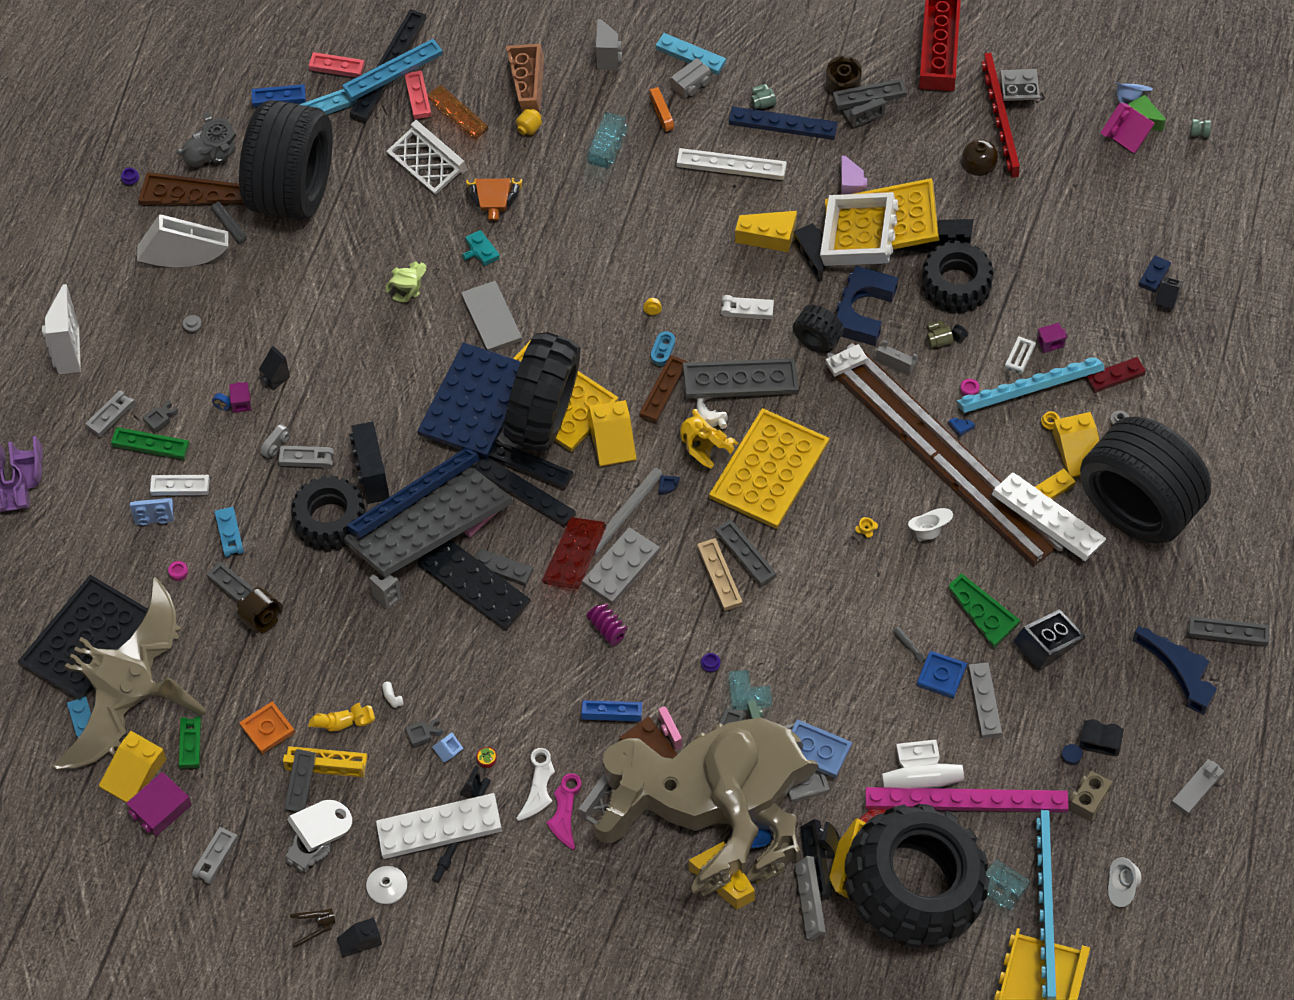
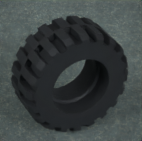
(957, 296)
(321, 493)

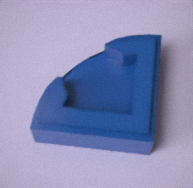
(961, 426)

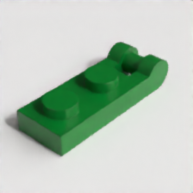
(190, 742)

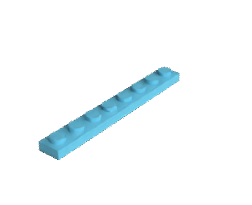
(1025, 386)

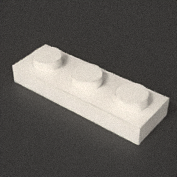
(179, 485)

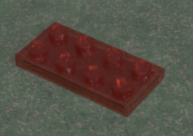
(574, 553)

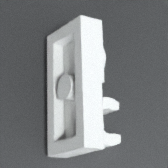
(846, 360)

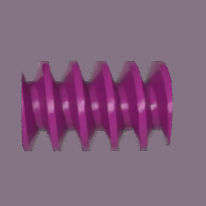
(607, 624)

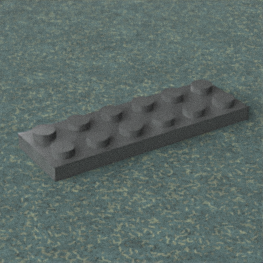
(740, 378)

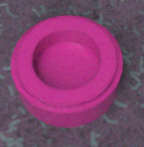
(969, 387)
(178, 571)

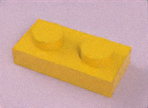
(1056, 484)

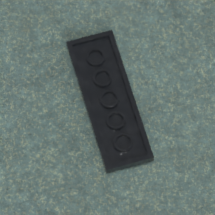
(475, 583)

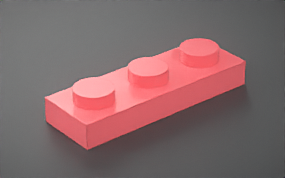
(336, 65)
(417, 94)

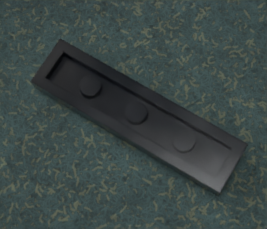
(812, 848)

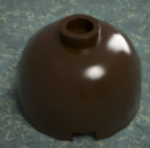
(979, 157)

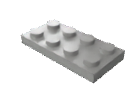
(620, 565)

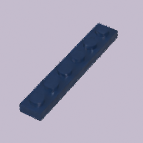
(783, 123)

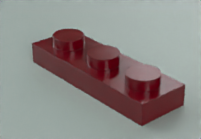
(1116, 375)

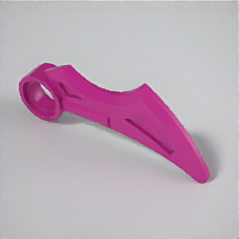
(561, 822)

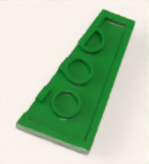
(986, 613)

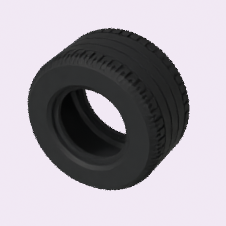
(285, 159)
(1145, 479)

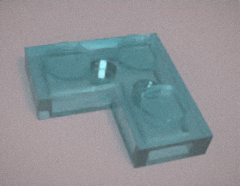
(742, 692)

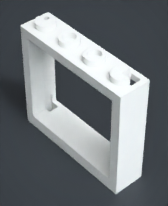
(859, 256)

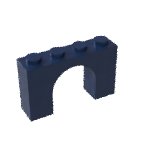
(864, 284)

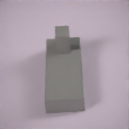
(1197, 787)

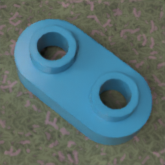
(661, 349)

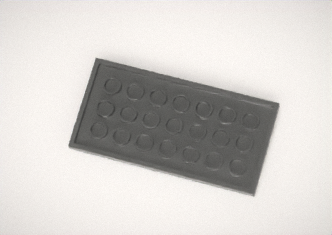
(430, 521)

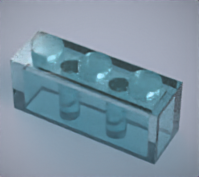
(607, 140)

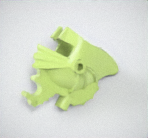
(407, 280)

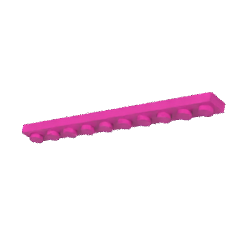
(968, 799)

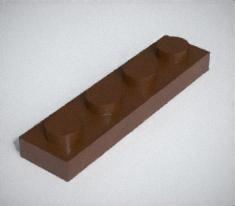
(662, 389)

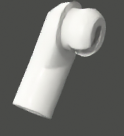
(389, 695)

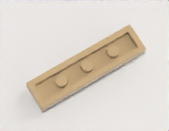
(719, 574)

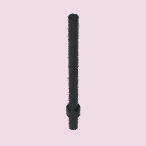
(444, 862)

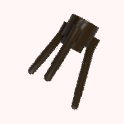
(324, 918)

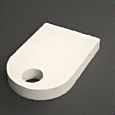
(319, 824)

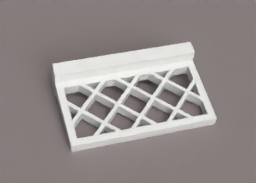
(440, 150)

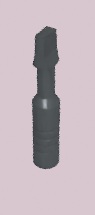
(909, 644)

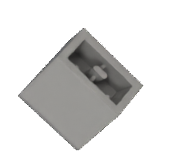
(1019, 84)

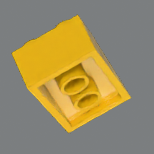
(611, 433)
(1075, 439)
(132, 767)

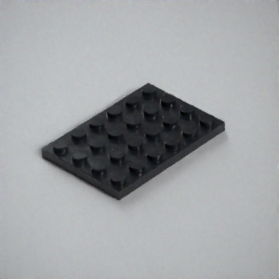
(94, 613)

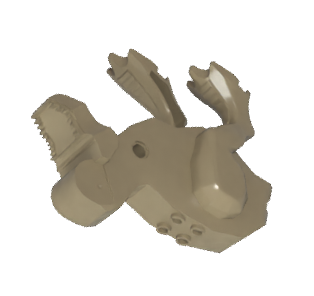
(721, 778)

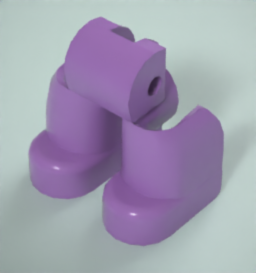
(26, 475)

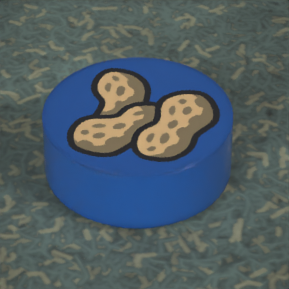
(221, 401)

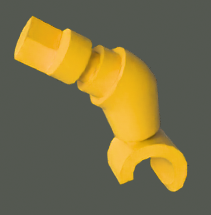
(343, 719)

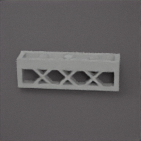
(593, 799)

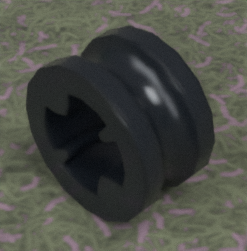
(959, 333)

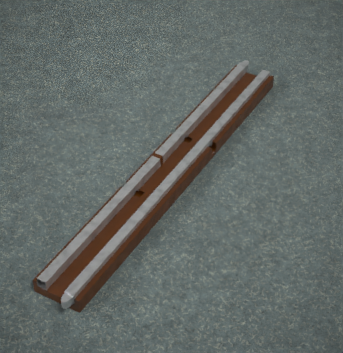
(944, 456)

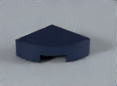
(668, 484)

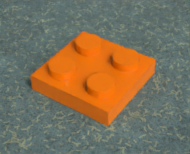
(267, 727)

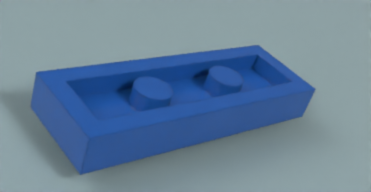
(290, 94)
(611, 710)

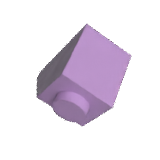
(851, 177)

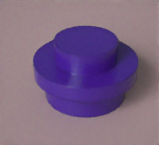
(129, 176)
(710, 662)

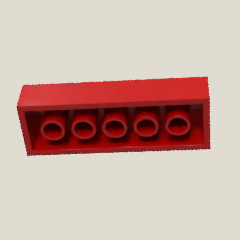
(940, 45)

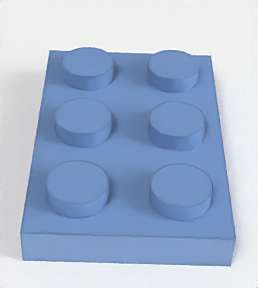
(822, 747)

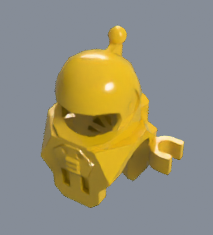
(698, 429)

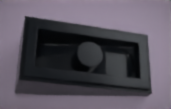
(471, 784)

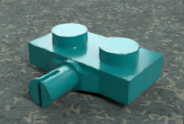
(480, 248)

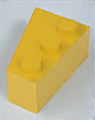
(767, 230)
(738, 891)

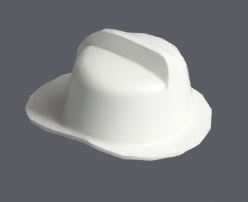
(930, 524)
(1123, 881)

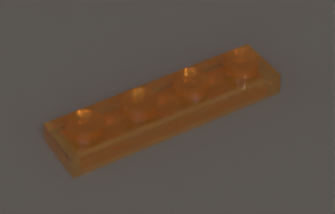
(457, 112)

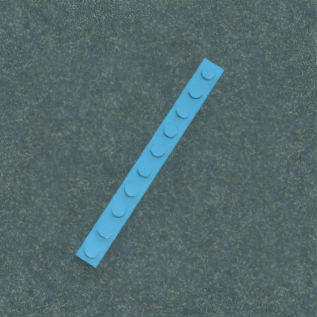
(1046, 913)

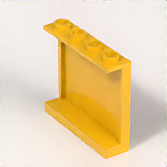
(1024, 965)

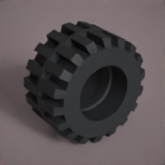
(818, 328)

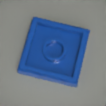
(941, 674)

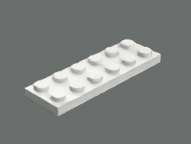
(1049, 516)
(438, 826)

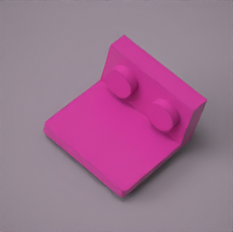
(1127, 127)

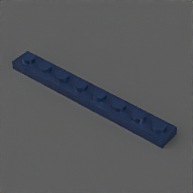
(412, 492)

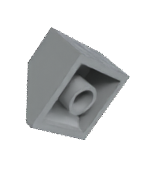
(607, 47)

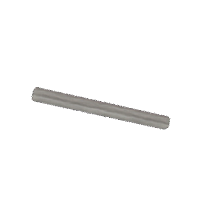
(629, 506)

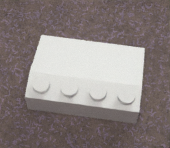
(62, 334)

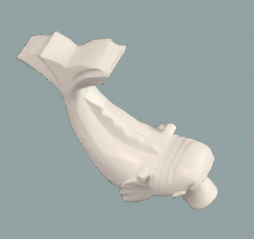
(711, 417)

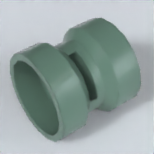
(1196, 128)

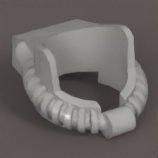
(303, 860)

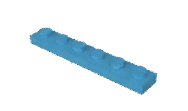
(392, 69)

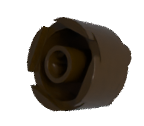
(843, 74)
(259, 610)

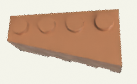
(527, 71)

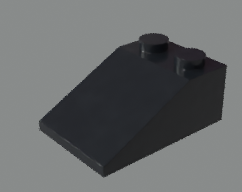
(1048, 638)

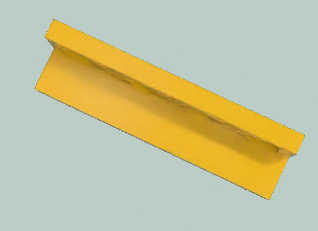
(331, 766)

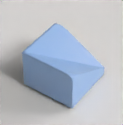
(447, 747)

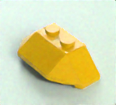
(837, 873)

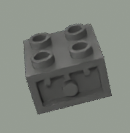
(865, 113)

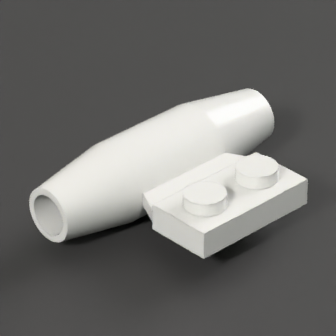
(921, 768)

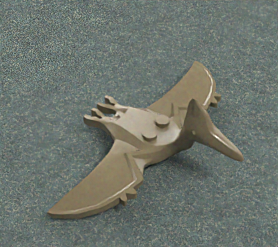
(124, 680)

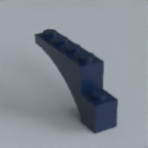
(1184, 665)

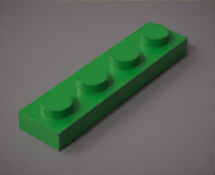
(150, 443)

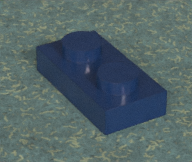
(1154, 274)

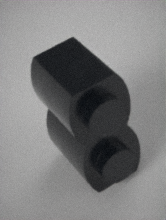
(1101, 737)

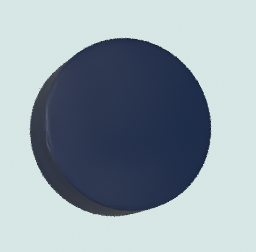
(1072, 754)

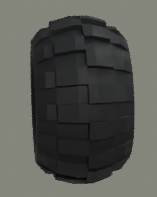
(889, 904)

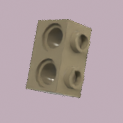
(1094, 797)

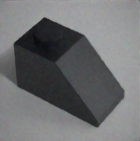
(1169, 293)
(274, 369)
(359, 938)

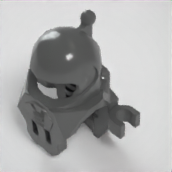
(210, 143)

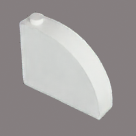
(180, 243)

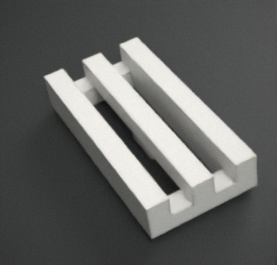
(1015, 367)

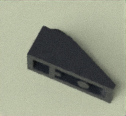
(809, 243)

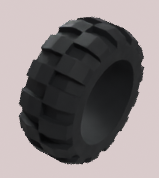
(541, 391)

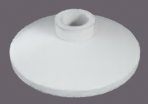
(389, 892)

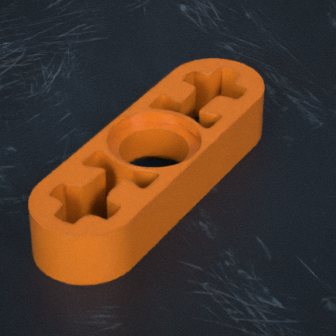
(661, 109)

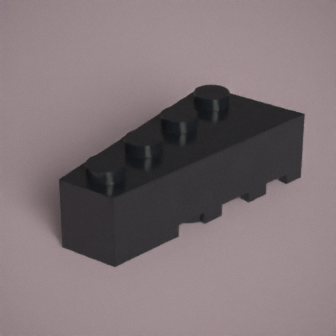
(948, 231)
(369, 462)

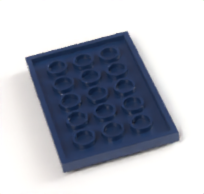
(471, 401)

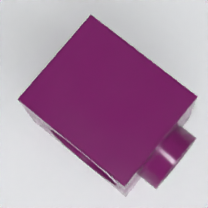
(1051, 337)
(240, 397)

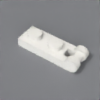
(747, 307)

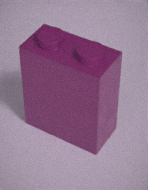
(158, 804)

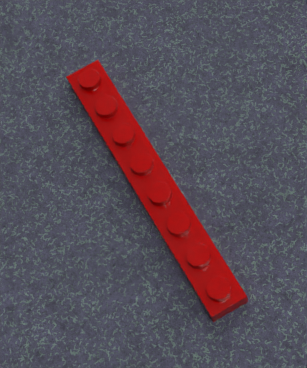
(1001, 120)

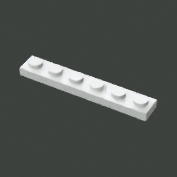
(731, 164)

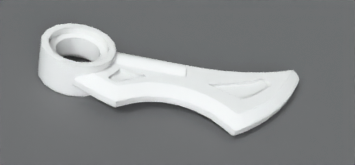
(538, 796)

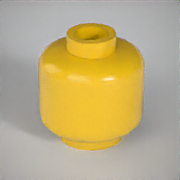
(528, 122)

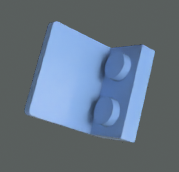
(152, 511)

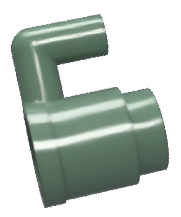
(764, 97)

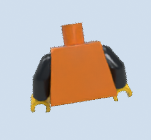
(493, 194)

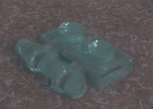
(1008, 880)

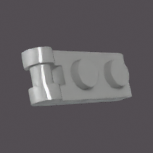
(110, 413)
(306, 456)
(215, 855)

